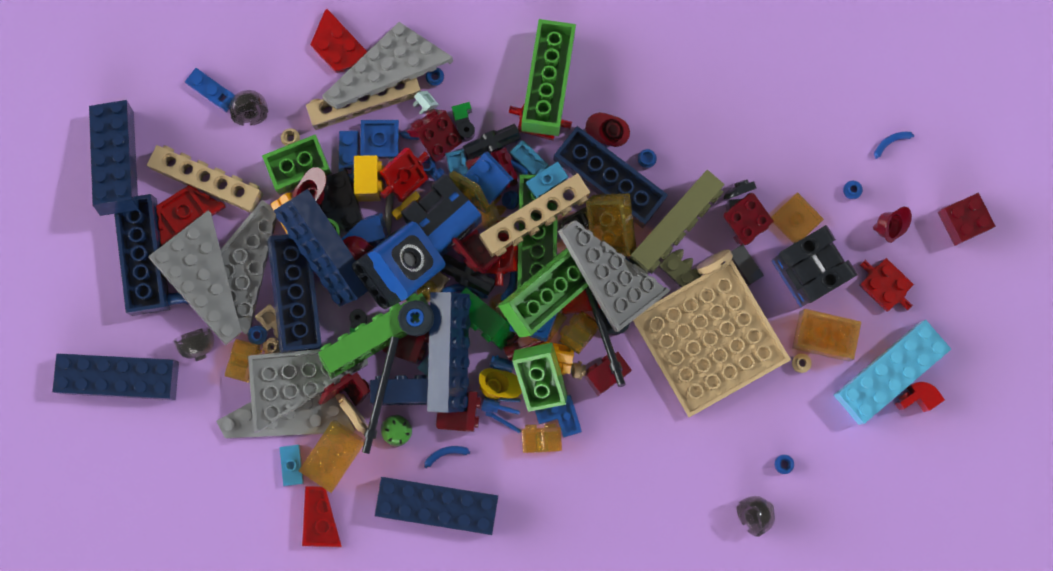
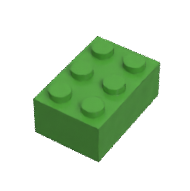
(292, 161)
(540, 377)

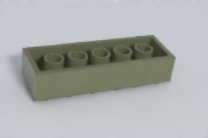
(677, 221)

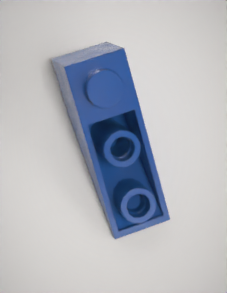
(370, 229)

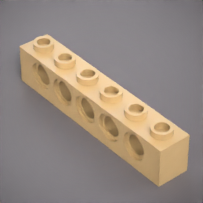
(373, 103)
(159, 163)
(573, 186)

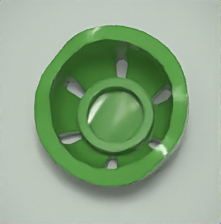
(396, 431)

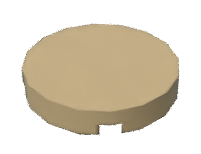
(714, 262)

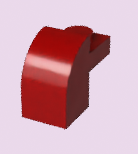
(923, 393)

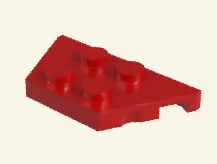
(336, 44)
(182, 210)

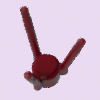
(512, 346)

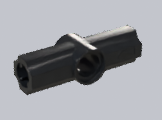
(492, 141)
(466, 276)

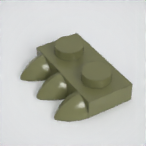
(679, 270)

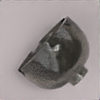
(248, 107)
(195, 344)
(757, 514)

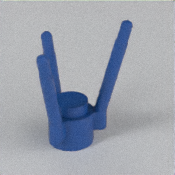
(492, 405)

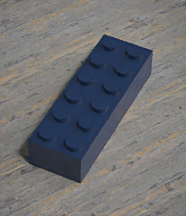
(113, 158)
(609, 174)
(137, 238)
(321, 247)
(293, 296)
(448, 352)
(115, 376)
(436, 505)

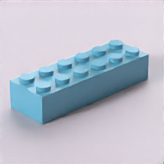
(892, 372)

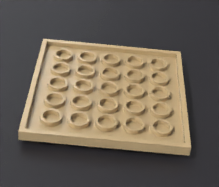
(710, 338)

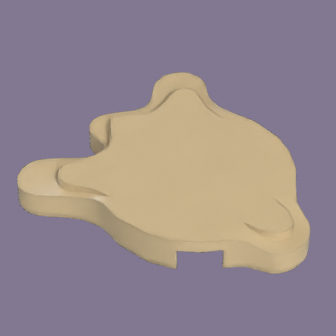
(353, 414)

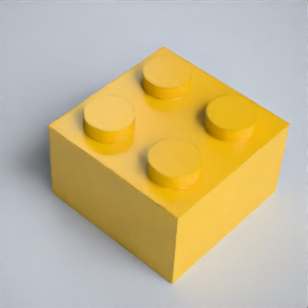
(367, 178)

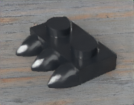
(740, 188)

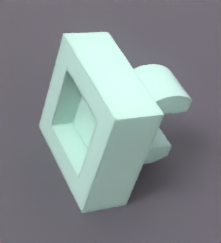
(426, 101)

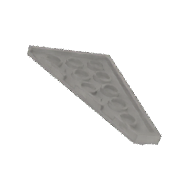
(391, 60)
(246, 260)
(198, 273)
(617, 284)
(286, 382)
(306, 419)

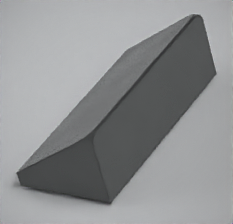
(746, 265)

